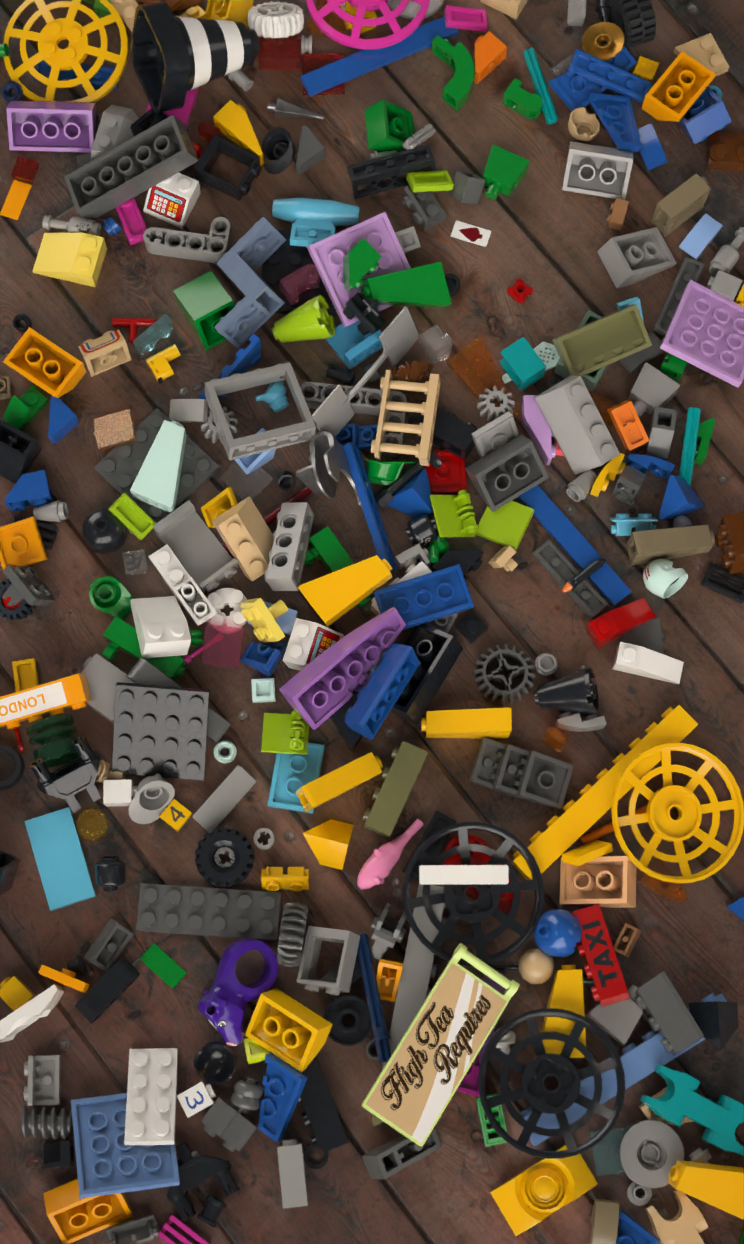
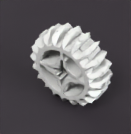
(276, 19)

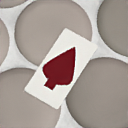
(470, 233)

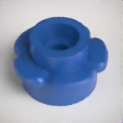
(111, 226)

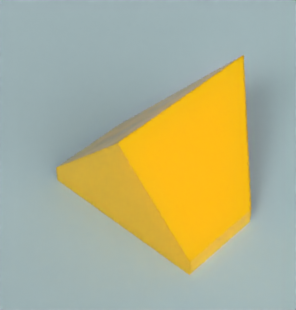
(218, 506)
(330, 842)

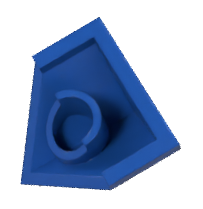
(414, 496)
(679, 499)
(264, 656)

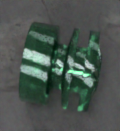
(53, 740)

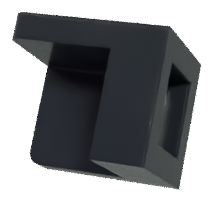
(58, 1154)

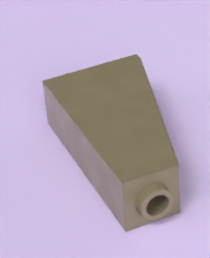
(669, 543)

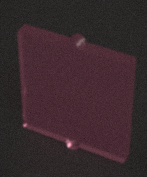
(222, 645)

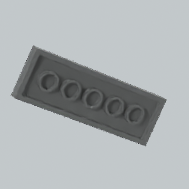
(208, 911)

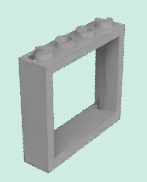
(265, 440)

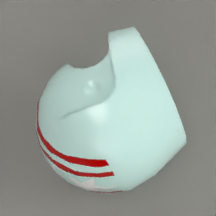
(660, 575)

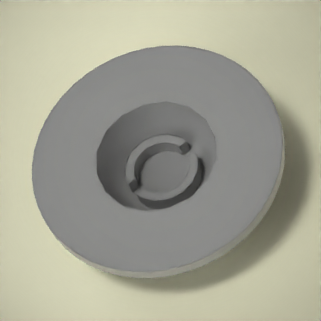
(650, 1152)

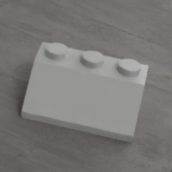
(597, 170)

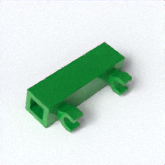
(332, 555)
(124, 637)

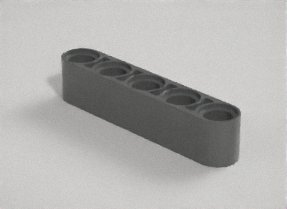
(147, 674)

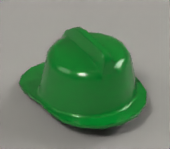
(384, 472)

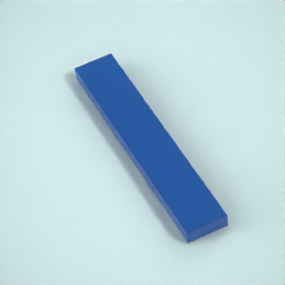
(369, 504)

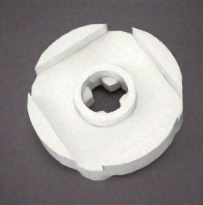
(224, 597)

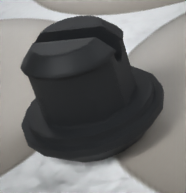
(77, 965)

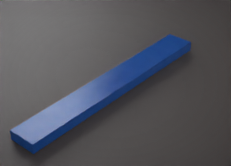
(372, 59)
(574, 544)

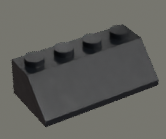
(436, 655)

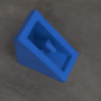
(61, 420)

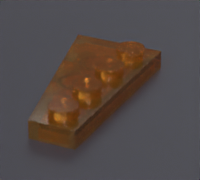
(477, 370)

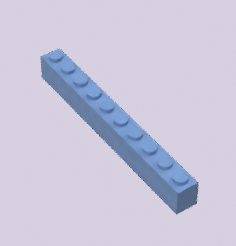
(637, 1063)

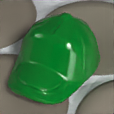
(110, 596)

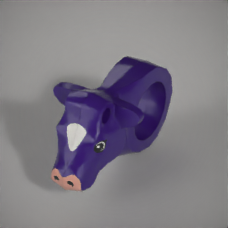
(226, 1000)

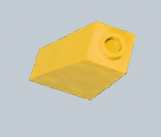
(345, 588)
(468, 723)
(339, 781)
(569, 996)
(711, 1183)

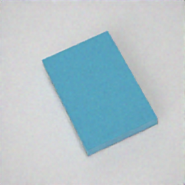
(291, 773)

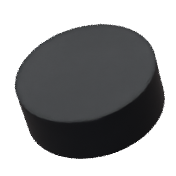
(453, 284)

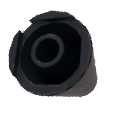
(570, 693)

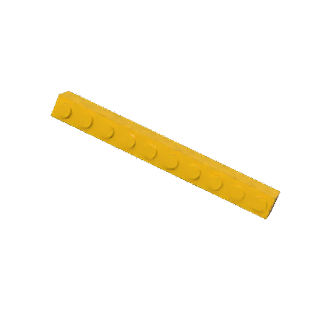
(597, 799)

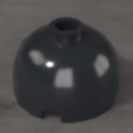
(103, 531)

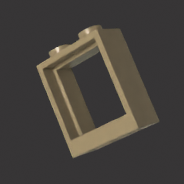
(680, 205)

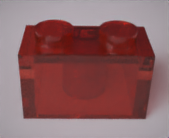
(280, 54)

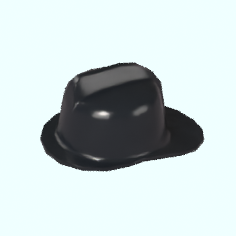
(277, 150)

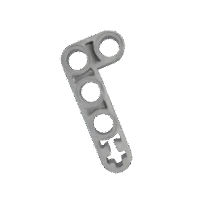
(188, 240)

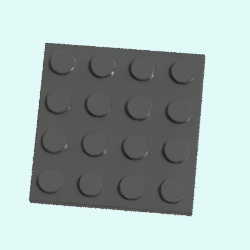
(125, 461)

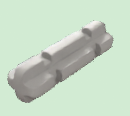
(419, 137)

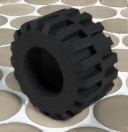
(635, 20)

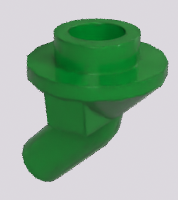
(437, 549)

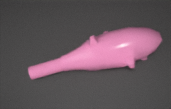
(383, 859)

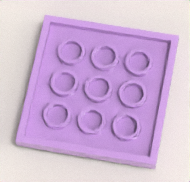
(329, 256)
(708, 333)

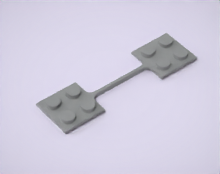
(396, 341)

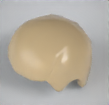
(583, 125)
(536, 966)

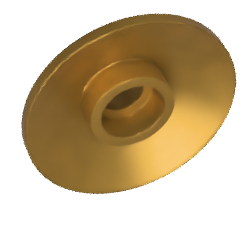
(601, 34)

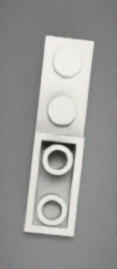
(182, 585)

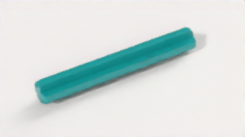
(540, 85)
(689, 444)

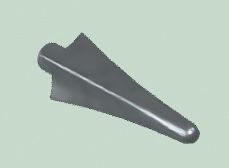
(285, 109)

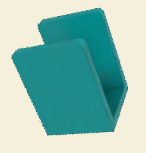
(522, 364)

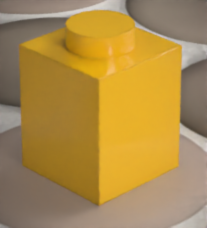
(15, 992)

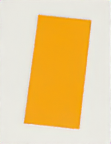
(15, 199)

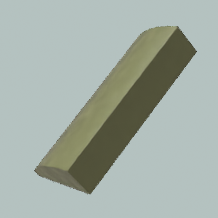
(602, 341)

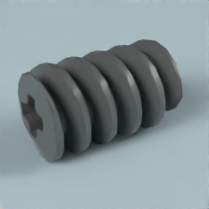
(46, 1123)

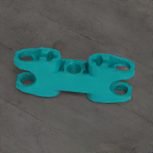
(683, 1101)

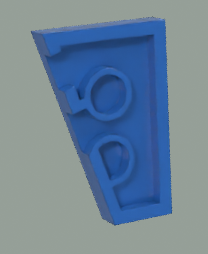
(618, 119)
(281, 1096)

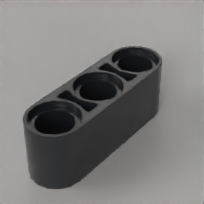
(107, 990)

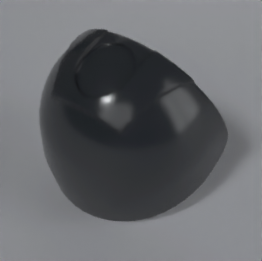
(215, 1063)

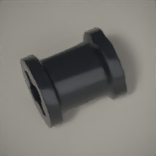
(211, 1210)

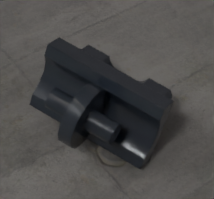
(365, 312)

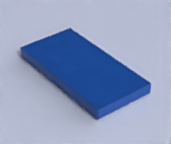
(427, 596)

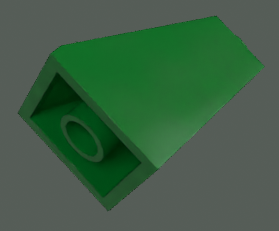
(204, 304)

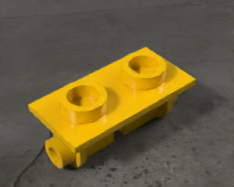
(274, 879)

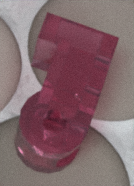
(299, 281)

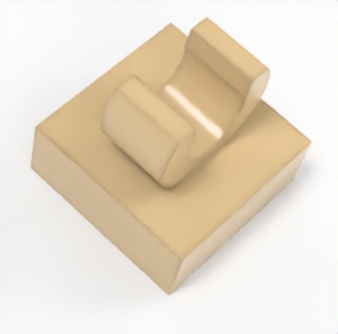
(503, 559)

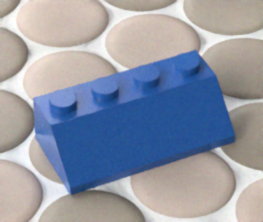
(382, 690)

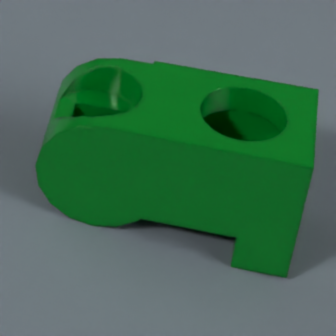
(522, 101)

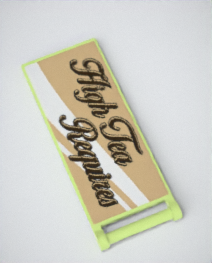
(438, 1048)

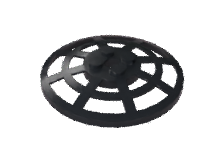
(487, 898)
(563, 1071)

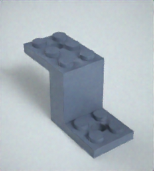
(241, 266)

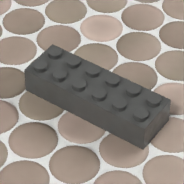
(131, 168)

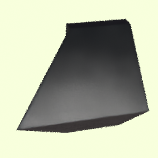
(716, 1020)

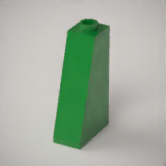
(410, 287)

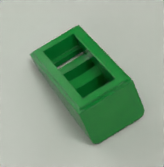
(493, 1141)

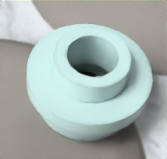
(222, 745)

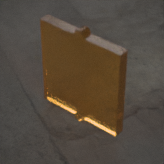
(114, 429)

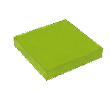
(505, 524)

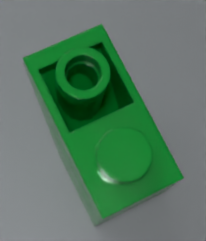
(357, 262)

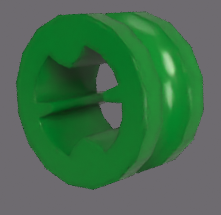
(196, 637)

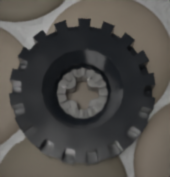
(219, 843)

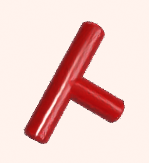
(133, 324)

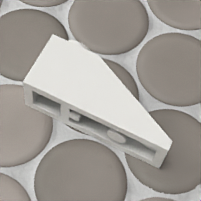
(647, 663)

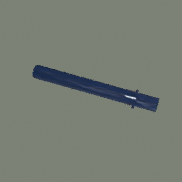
(379, 1028)

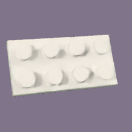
(151, 1097)

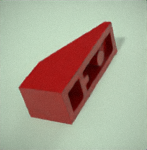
(618, 622)

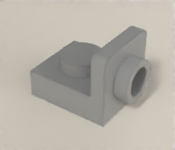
(411, 556)

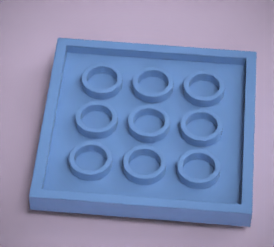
(103, 1159)

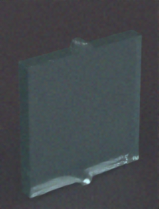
(607, 1152)

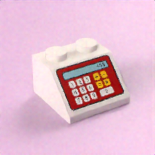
(173, 199)
(308, 642)

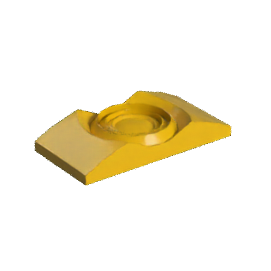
(542, 1190)

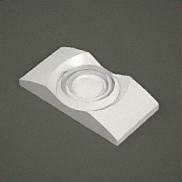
(30, 1012)

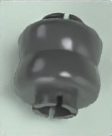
(247, 1095)

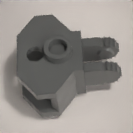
(386, 932)

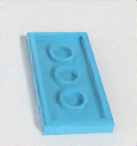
(60, 859)

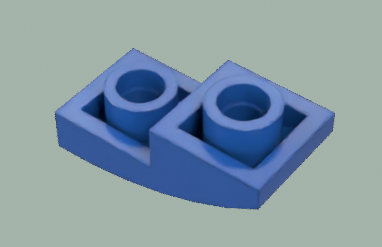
(651, 149)
(358, 435)
(644, 462)

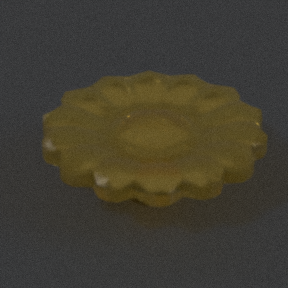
(91, 824)

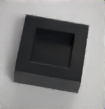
(472, 627)

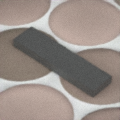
(689, 270)
(562, 571)

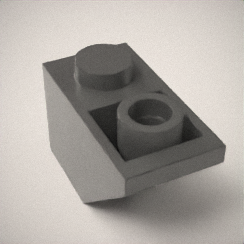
(661, 432)
(628, 484)

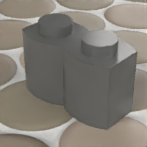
(229, 1125)

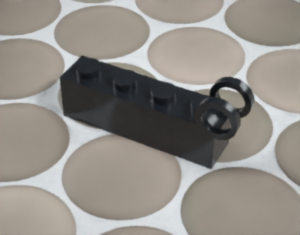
(320, 1114)

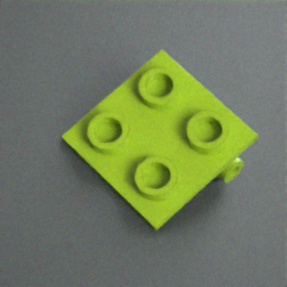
(454, 515)
(285, 734)

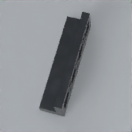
(388, 167)

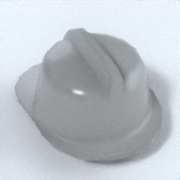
(151, 799)

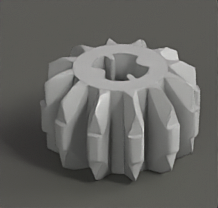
(488, 408)
(210, 428)

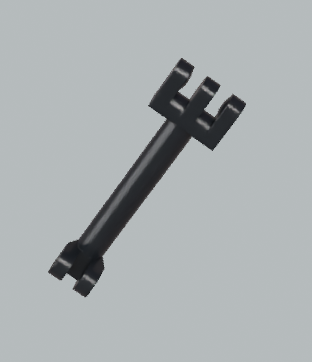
(384, 495)

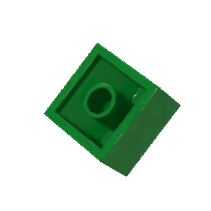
(388, 126)

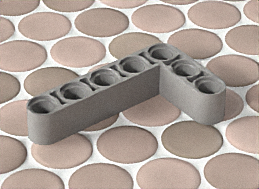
(362, 406)

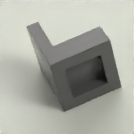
(467, 187)

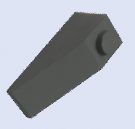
(397, 1155)

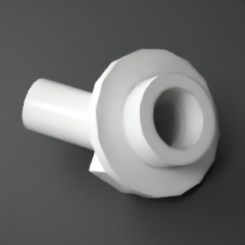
(507, 1040)

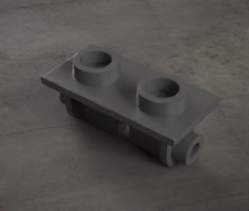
(141, 1229)

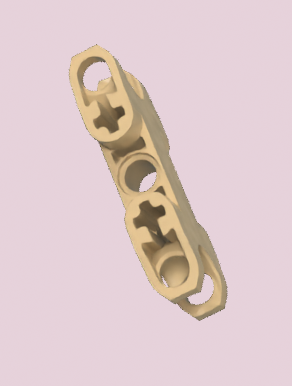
(683, 1227)

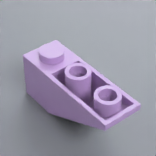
(537, 428)

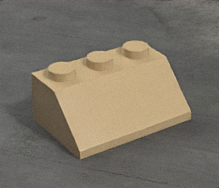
(246, 537)

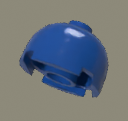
(557, 933)

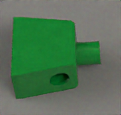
(503, 172)

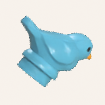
(275, 396)

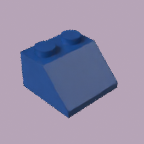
(705, 117)

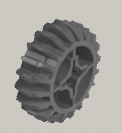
(513, 672)
(292, 934)

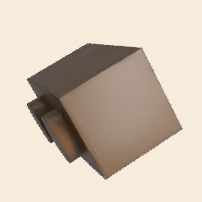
(618, 214)
(626, 940)

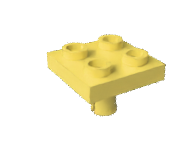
(264, 618)

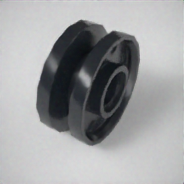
(348, 1005)

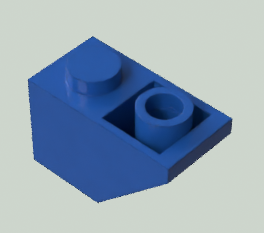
(30, 490)

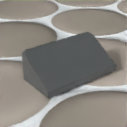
(108, 945)

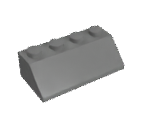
(577, 425)

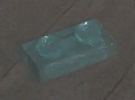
(148, 339)

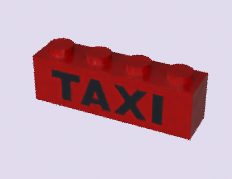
(601, 957)

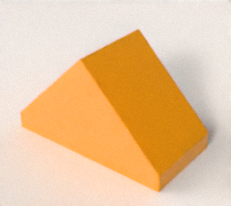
(388, 979)

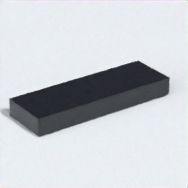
(438, 822)

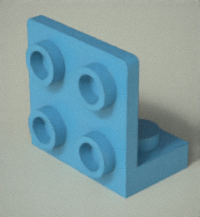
(352, 345)

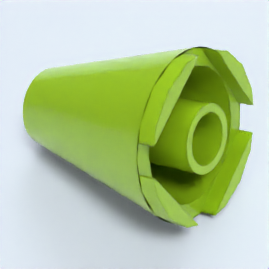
(306, 322)

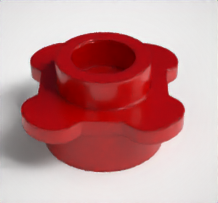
(517, 296)

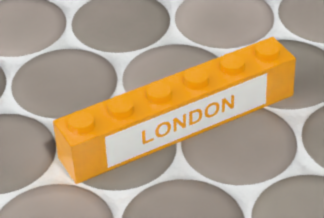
(44, 699)

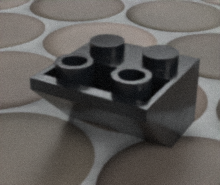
(16, 452)

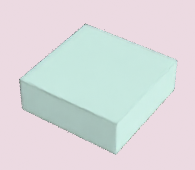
(263, 690)

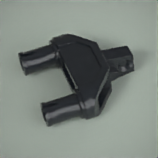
(194, 1170)

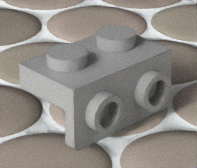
(43, 1080)

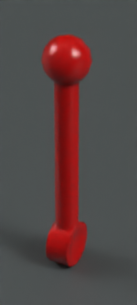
(18, 738)

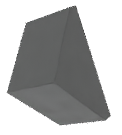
(309, 151)

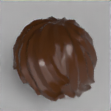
(414, 372)

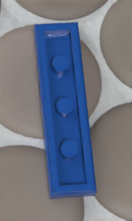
(609, 76)
(97, 80)

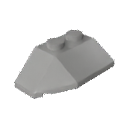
(113, 129)

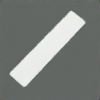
(463, 874)

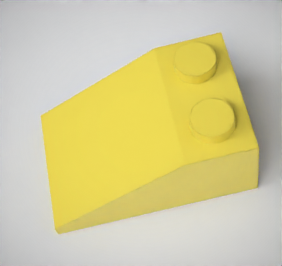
(71, 257)

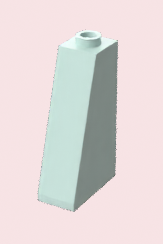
(161, 470)

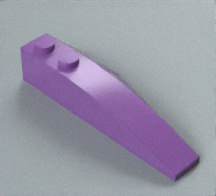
(334, 674)

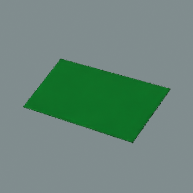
(163, 965)

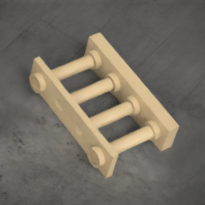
(425, 430)

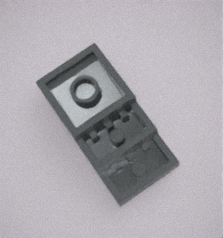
(521, 773)

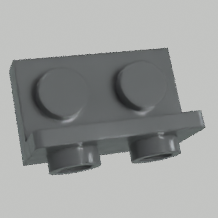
(424, 207)

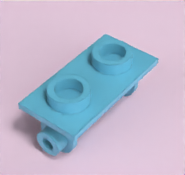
(624, 523)

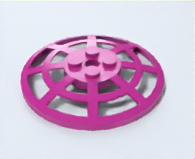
(359, 21)

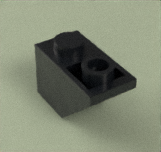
(467, 559)

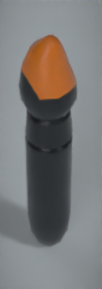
(584, 574)

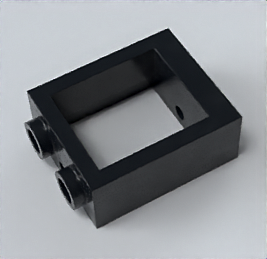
(214, 149)

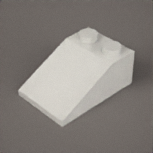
(160, 627)

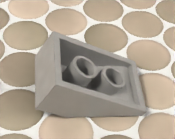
(635, 256)

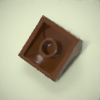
(726, 151)

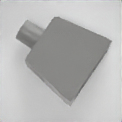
(652, 390)
(618, 1018)

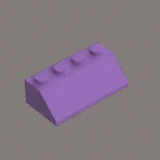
(51, 126)

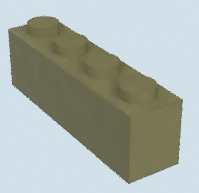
(395, 790)

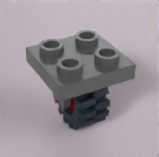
(22, 592)

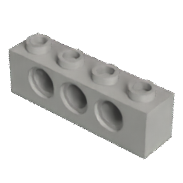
(289, 546)

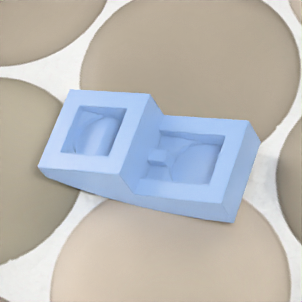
(700, 236)

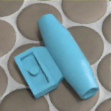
(313, 218)

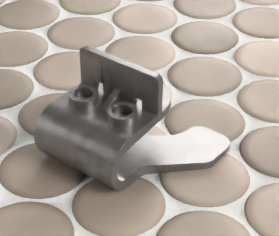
(326, 462)

